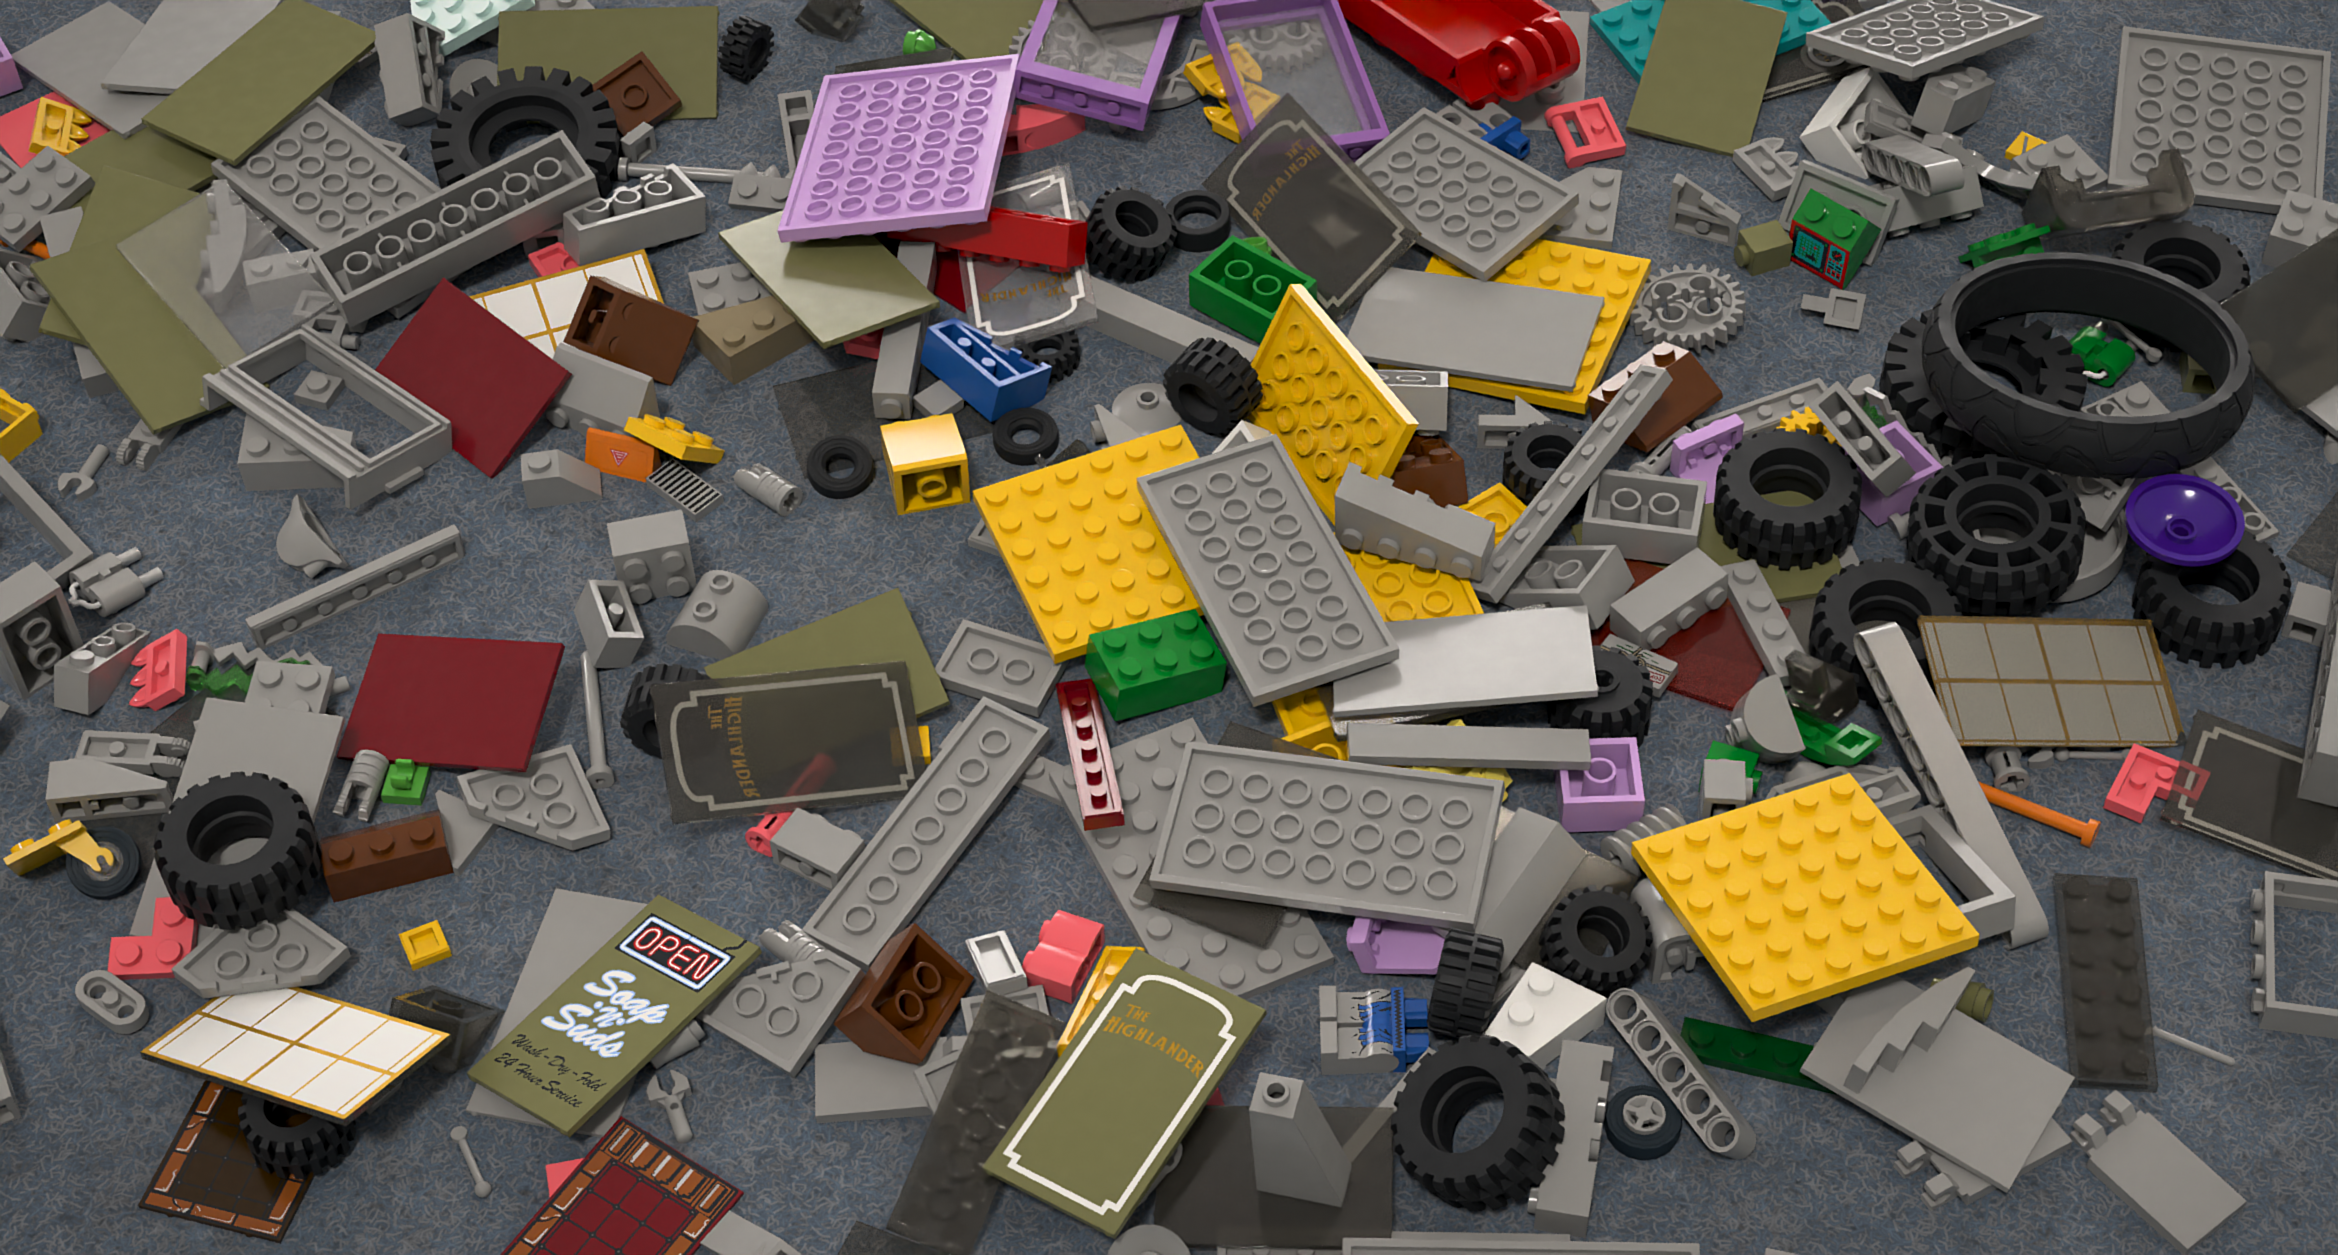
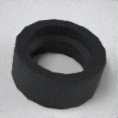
(1205, 203)

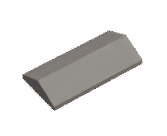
(1523, 878)

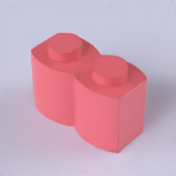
(1064, 955)

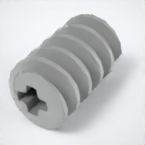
(1618, 847)

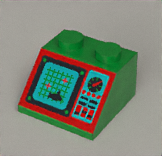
(1830, 239)

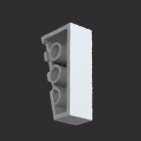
(635, 218)
(1410, 527)
(1567, 1190)

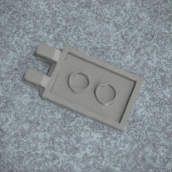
(870, 1086)
(2156, 1174)
(1958, 1181)

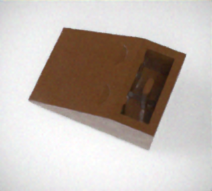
(631, 329)
(1432, 469)

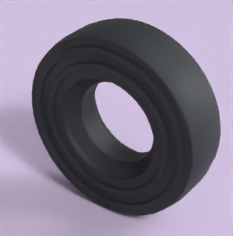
(1025, 419)
(839, 447)

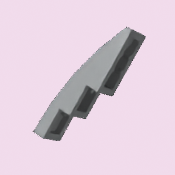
(1915, 1023)

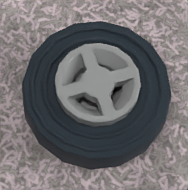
(1633, 1109)

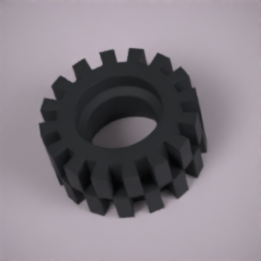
(746, 48)
(1062, 361)

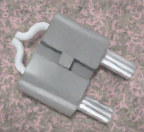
(108, 584)

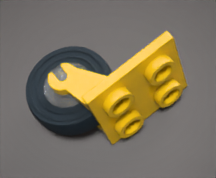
(98, 860)

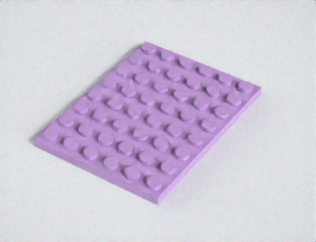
(902, 149)

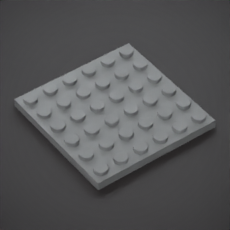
(2236, 109)

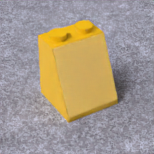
(925, 463)

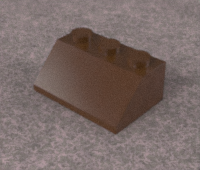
(1680, 403)
(385, 856)
(904, 998)

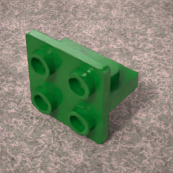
(2009, 244)

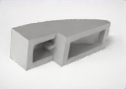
(795, 114)

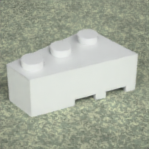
(1546, 1011)

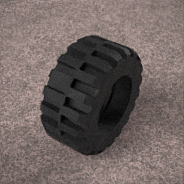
(2190, 255)
(1787, 533)
(1871, 593)
(2210, 630)
(247, 889)
(1515, 1150)

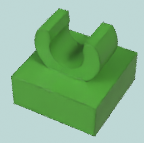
(405, 783)

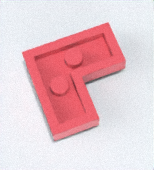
(2139, 781)
(156, 954)

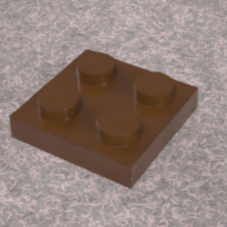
(637, 94)

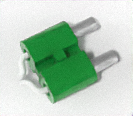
(2102, 360)

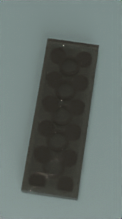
(2104, 983)
(986, 1092)

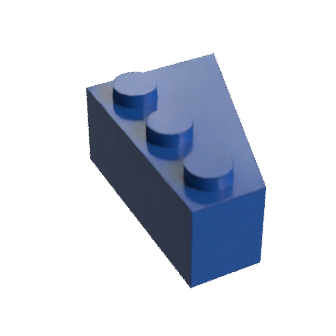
(982, 371)

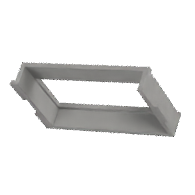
(362, 476)

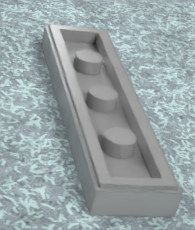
(1767, 411)

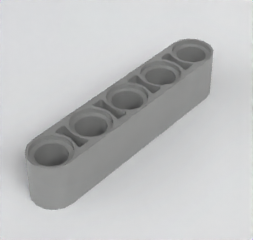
(1913, 165)
(1695, 1083)

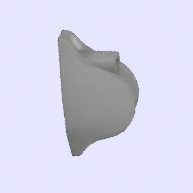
(305, 542)

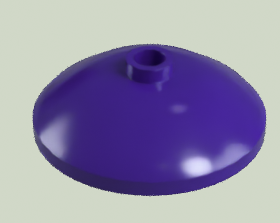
(2184, 520)

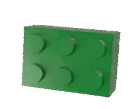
(1243, 287)
(1155, 664)

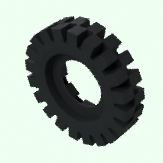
(469, 129)
(2037, 363)

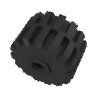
(1621, 703)

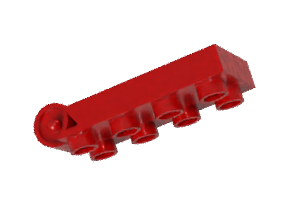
(1474, 45)

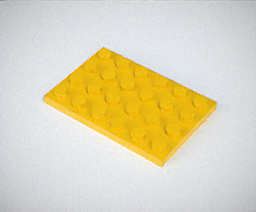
(1325, 400)

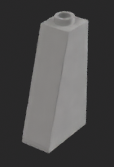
(1294, 1144)

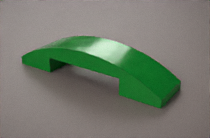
(1834, 745)

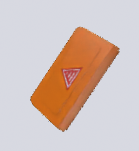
(621, 454)

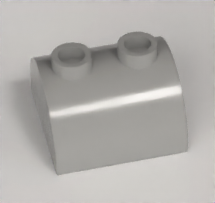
(719, 616)
(1765, 723)

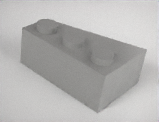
(410, 68)
(1953, 99)

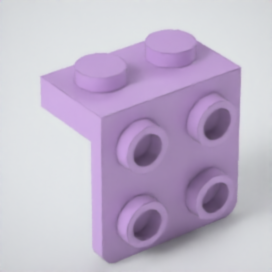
(1701, 452)
(1394, 946)

